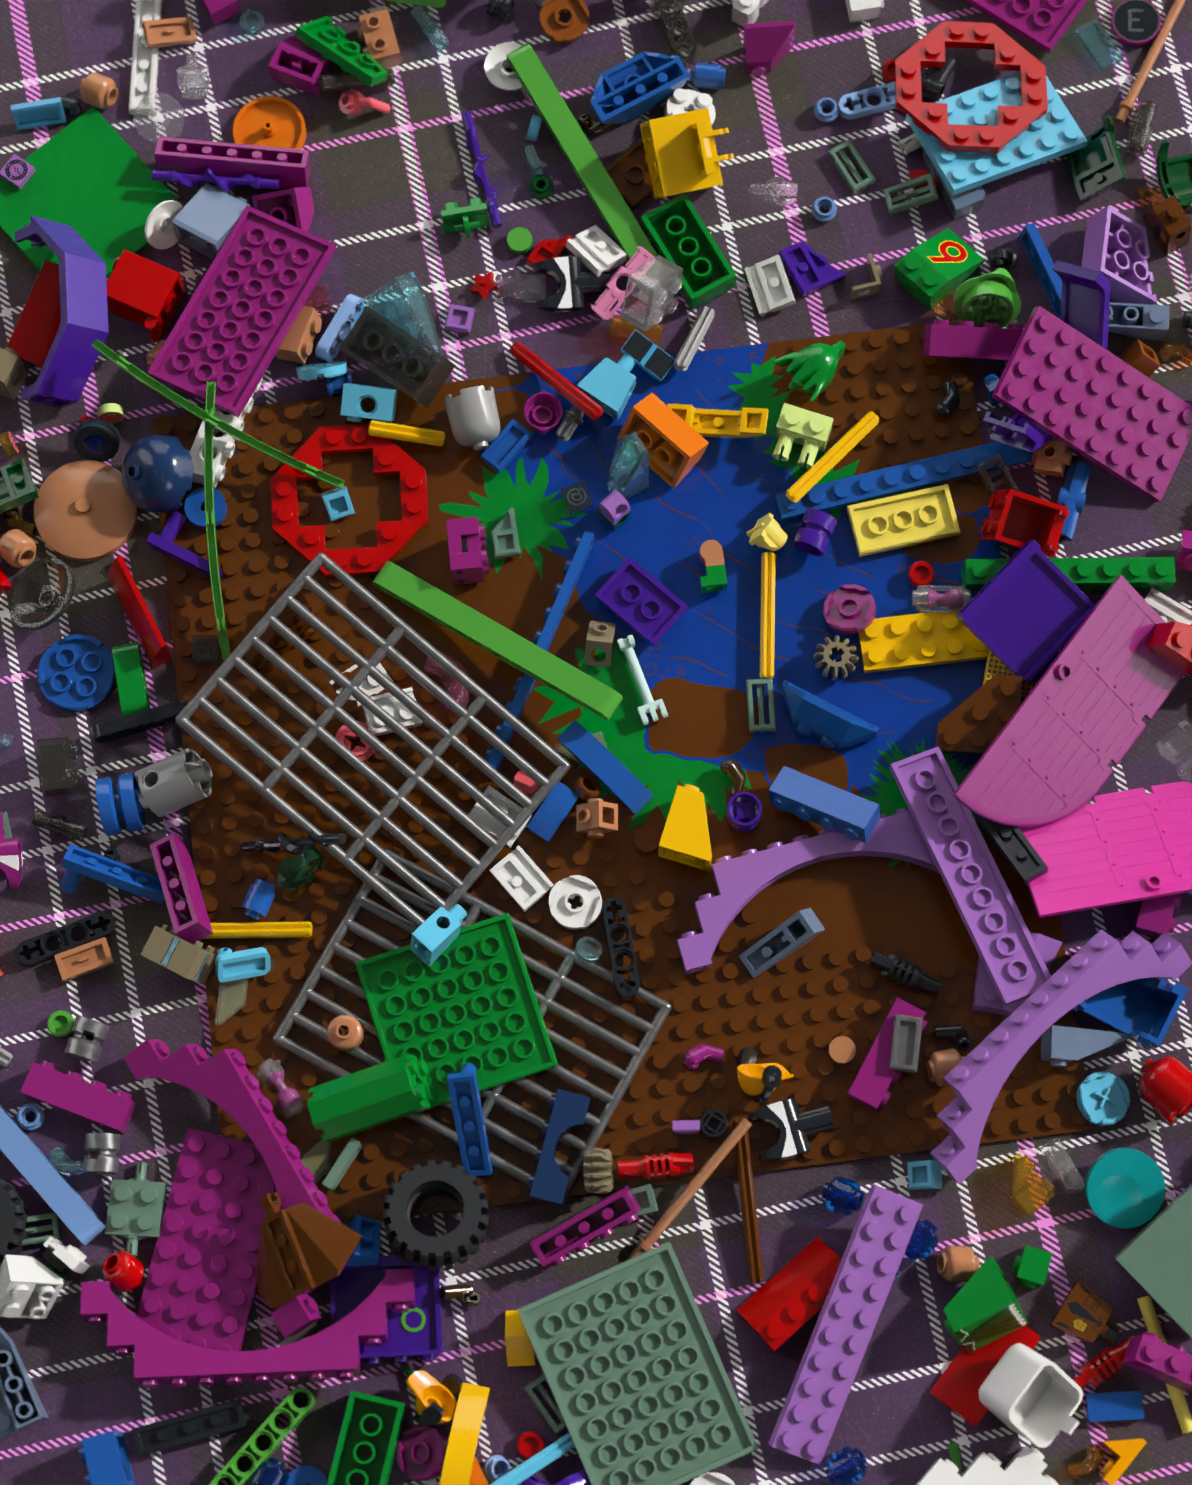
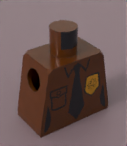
(1166, 222)
(1084, 1315)

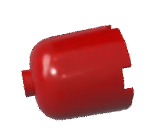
(1166, 1087)

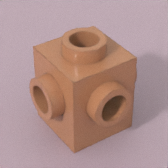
(1052, 458)
(597, 817)

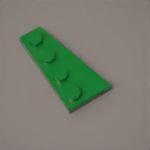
(335, 47)

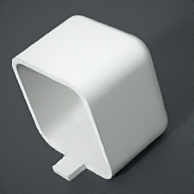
(1031, 1395)

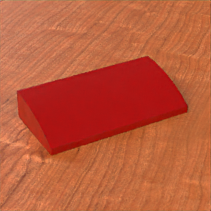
(39, 318)
(138, 613)
(966, 1373)

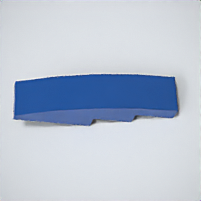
(605, 767)

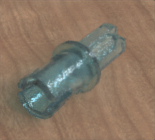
(429, 28)

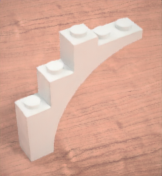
(986, 1470)

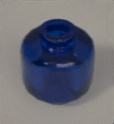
(843, 1195)
(922, 1240)
(846, 1466)
(269, 1473)

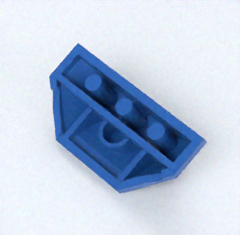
(637, 86)
(824, 720)

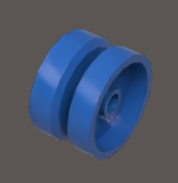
(119, 805)

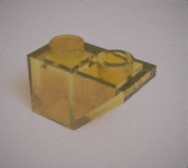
(1027, 1187)

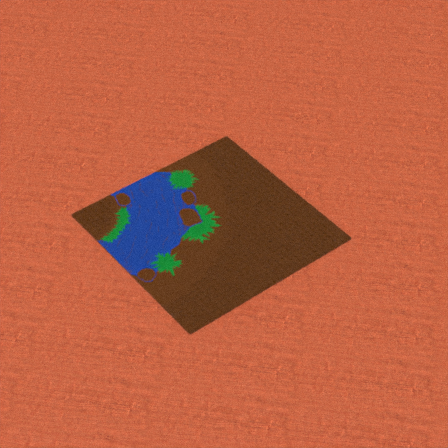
(701, 677)

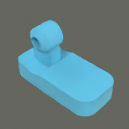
(241, 963)

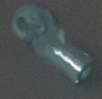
(64, 1164)

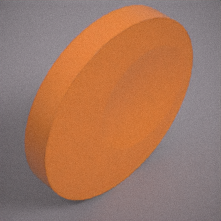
(270, 123)

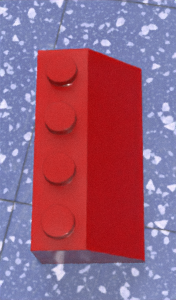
(792, 1295)

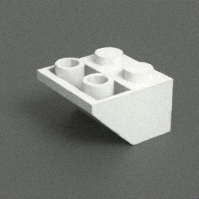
(27, 1288)

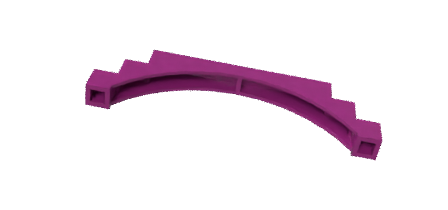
(236, 1091)
(322, 1355)

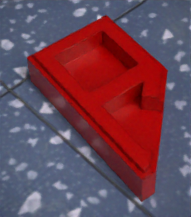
(548, 249)

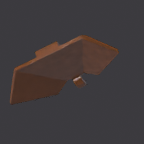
(299, 1250)

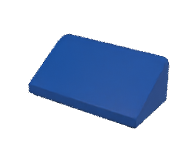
(368, 1248)

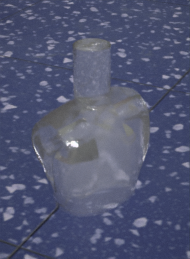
(193, 79)
(776, 191)

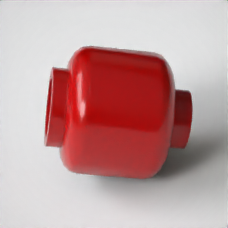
(123, 1271)

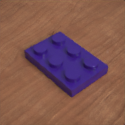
(641, 602)

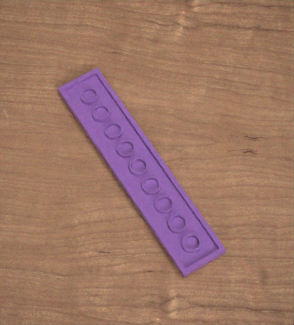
(971, 876)
(845, 1324)

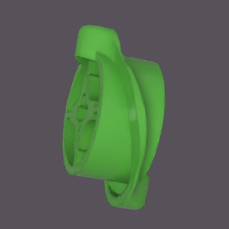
(988, 299)

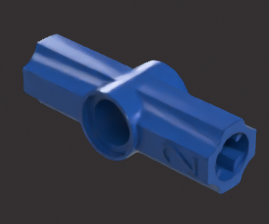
(1073, 496)

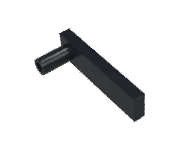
(1014, 848)

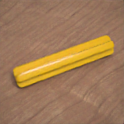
(406, 433)

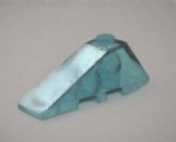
(407, 307)
(629, 466)

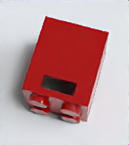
(144, 293)
(1022, 517)

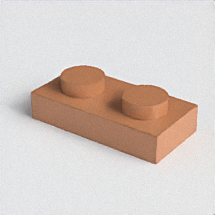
(169, 32)
(84, 959)

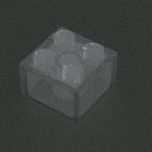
(652, 293)

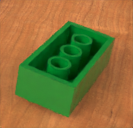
(684, 240)
(367, 1441)

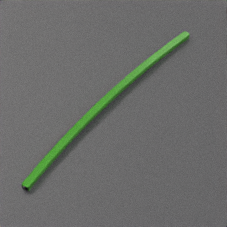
(214, 421)
(210, 523)

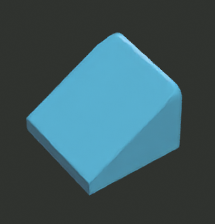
(338, 503)
(924, 1175)

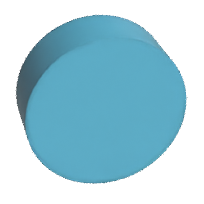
(534, 128)

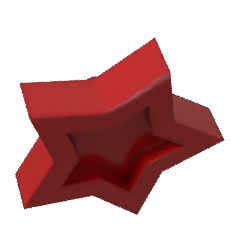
(484, 285)

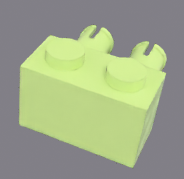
(803, 428)

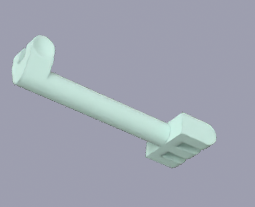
(627, 645)

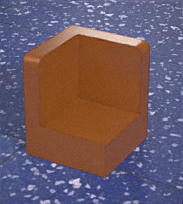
(1141, 358)

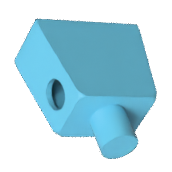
(610, 385)
(437, 933)

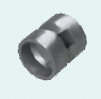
(84, 1048)
(101, 1153)

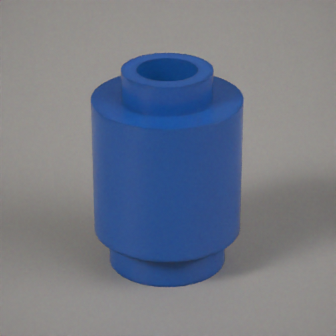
(707, 76)
(258, 899)

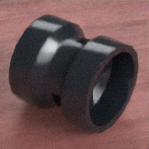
(713, 1130)

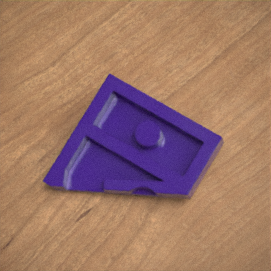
(809, 268)

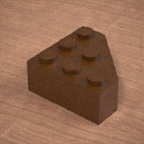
(270, 636)
(980, 717)

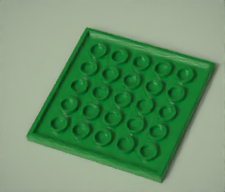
(88, 182)
(461, 1009)

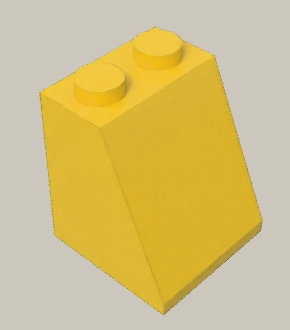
(686, 830)

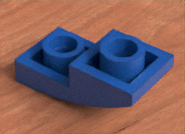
(553, 811)

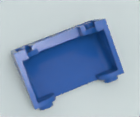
(1137, 1008)

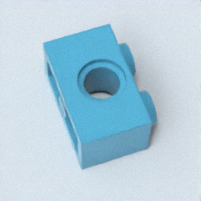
(353, 398)

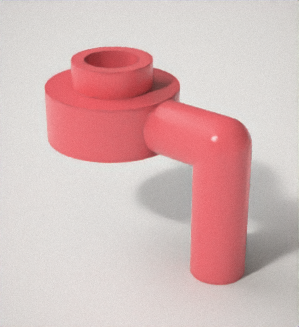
(353, 102)

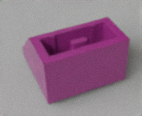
(298, 65)

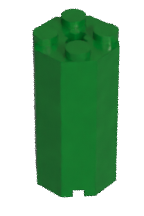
(370, 1097)

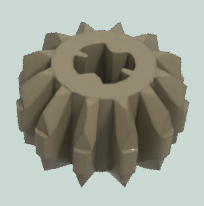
(846, 661)
(598, 1171)

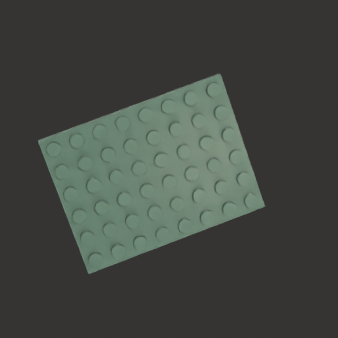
(638, 1374)

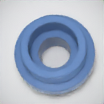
(826, 103)
(824, 202)
(25, 1110)
(502, 1464)

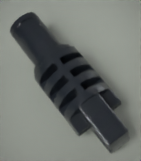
(905, 973)

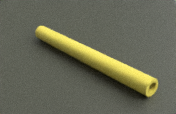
(1176, 1395)

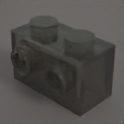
(57, 766)

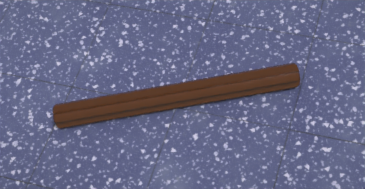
(748, 1208)

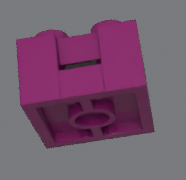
(466, 555)

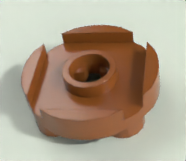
(560, 31)

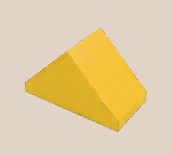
(518, 1344)

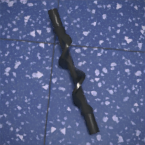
(293, 845)

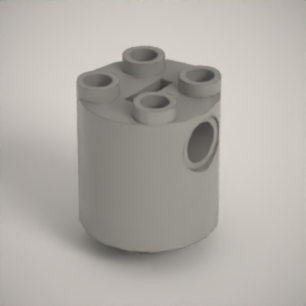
(174, 782)

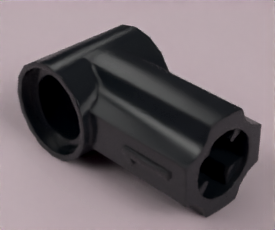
(935, 79)

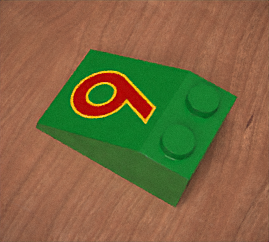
(936, 267)

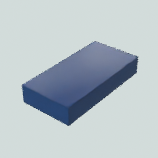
(506, 446)
(1114, 1406)

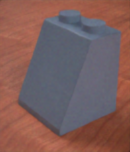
(208, 219)

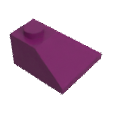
(766, 45)
(288, 205)

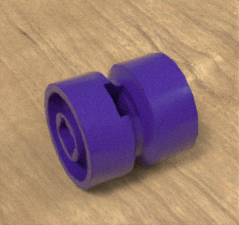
(816, 527)
(744, 812)

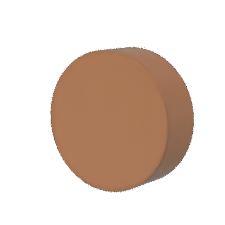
(842, 1050)

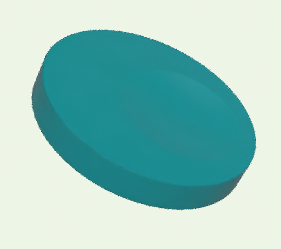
(1124, 1187)

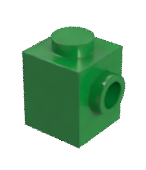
(1031, 1266)

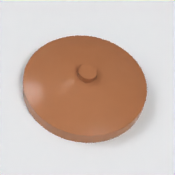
(84, 511)

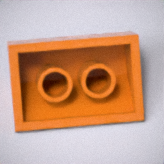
(668, 439)

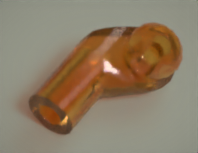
(1175, 349)
(1089, 1464)

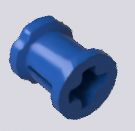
(335, 384)

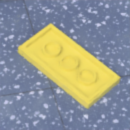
(903, 520)

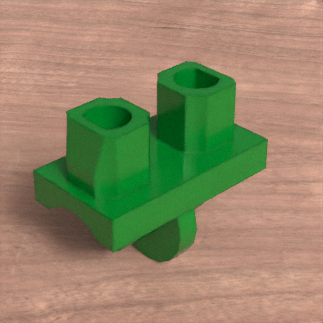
(466, 217)

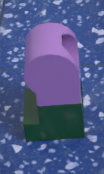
(614, 510)

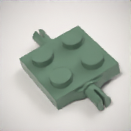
(136, 1208)

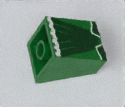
(984, 1308)

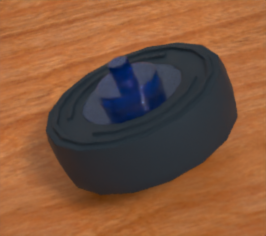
(96, 440)

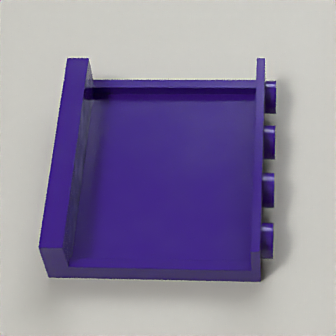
(1026, 612)
(359, 1282)

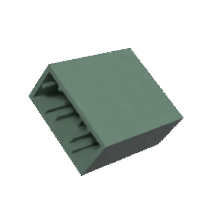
(1163, 1259)

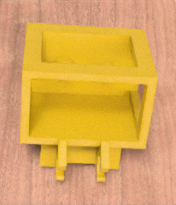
(682, 153)

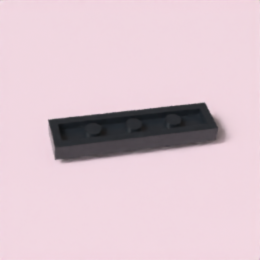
(189, 1427)

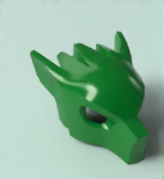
(812, 367)

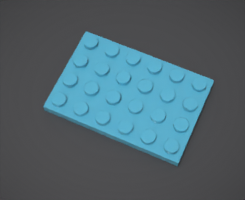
(1043, 140)

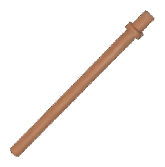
(1126, 106)
(646, 1243)

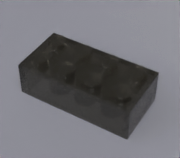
(397, 356)

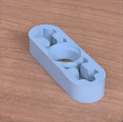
(854, 99)
(339, 327)

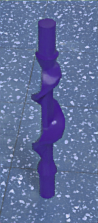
(479, 171)
(207, 176)

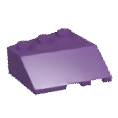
(1120, 252)
(985, 995)

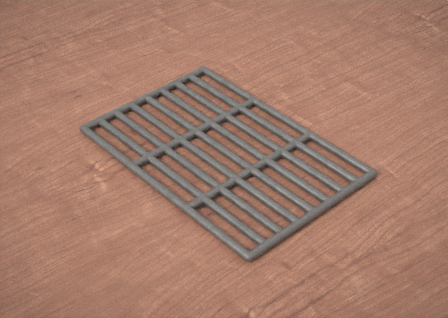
(333, 708)
(546, 1002)

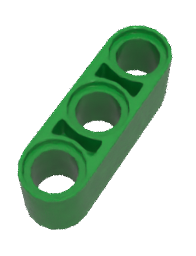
(130, 678)

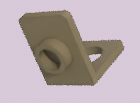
(874, 286)
(599, 636)

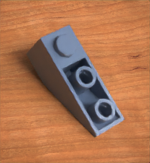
(1139, 320)

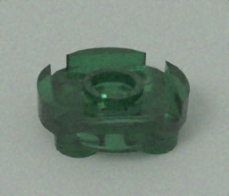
(298, 870)

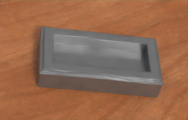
(905, 1043)

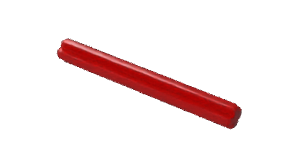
(556, 381)

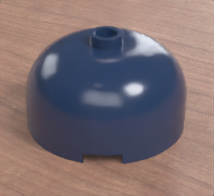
(157, 473)

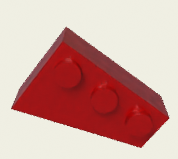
(1174, 644)

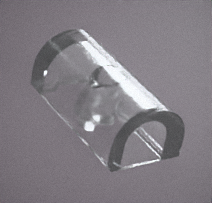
(1062, 1167)

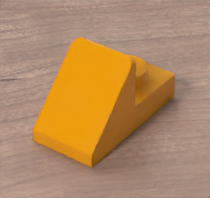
(1125, 1452)

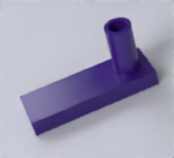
(164, 545)

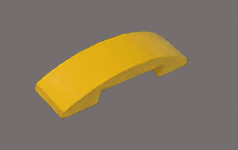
(724, 423)
(464, 1435)

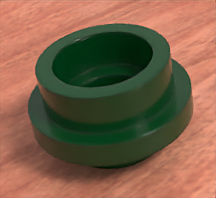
(544, 192)

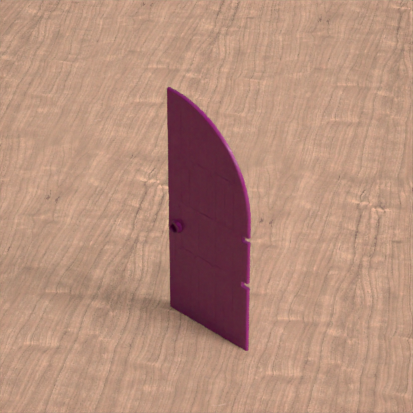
(1075, 718)

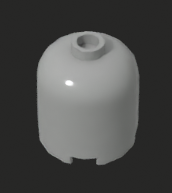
(473, 416)

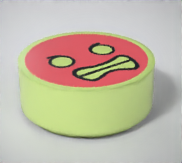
(110, 412)

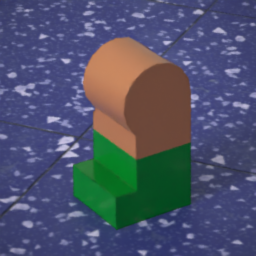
(712, 558)

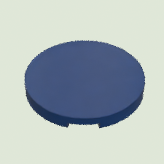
(76, 673)

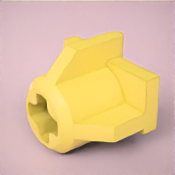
(767, 534)

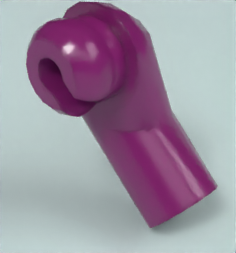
(701, 1053)

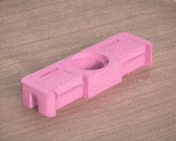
(612, 297)

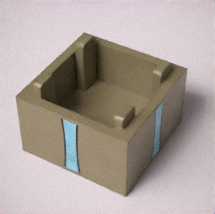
(179, 955)

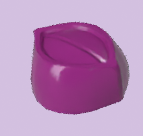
(543, 412)

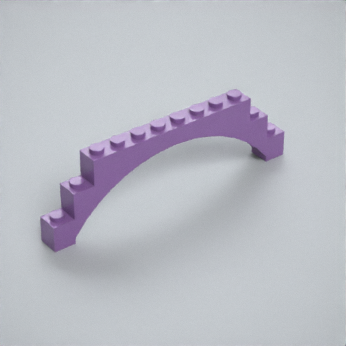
(745, 876)
(984, 1070)

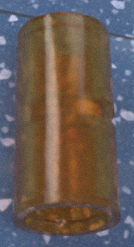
(622, 329)

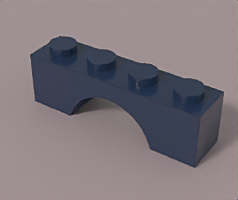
(568, 1112)

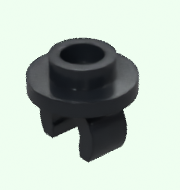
(1005, 258)

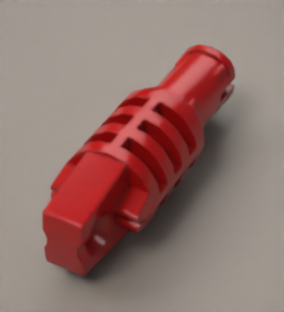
(654, 1166)
(1102, 1365)

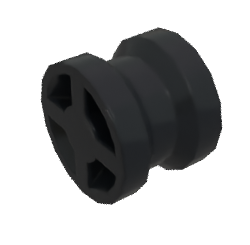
(500, 8)

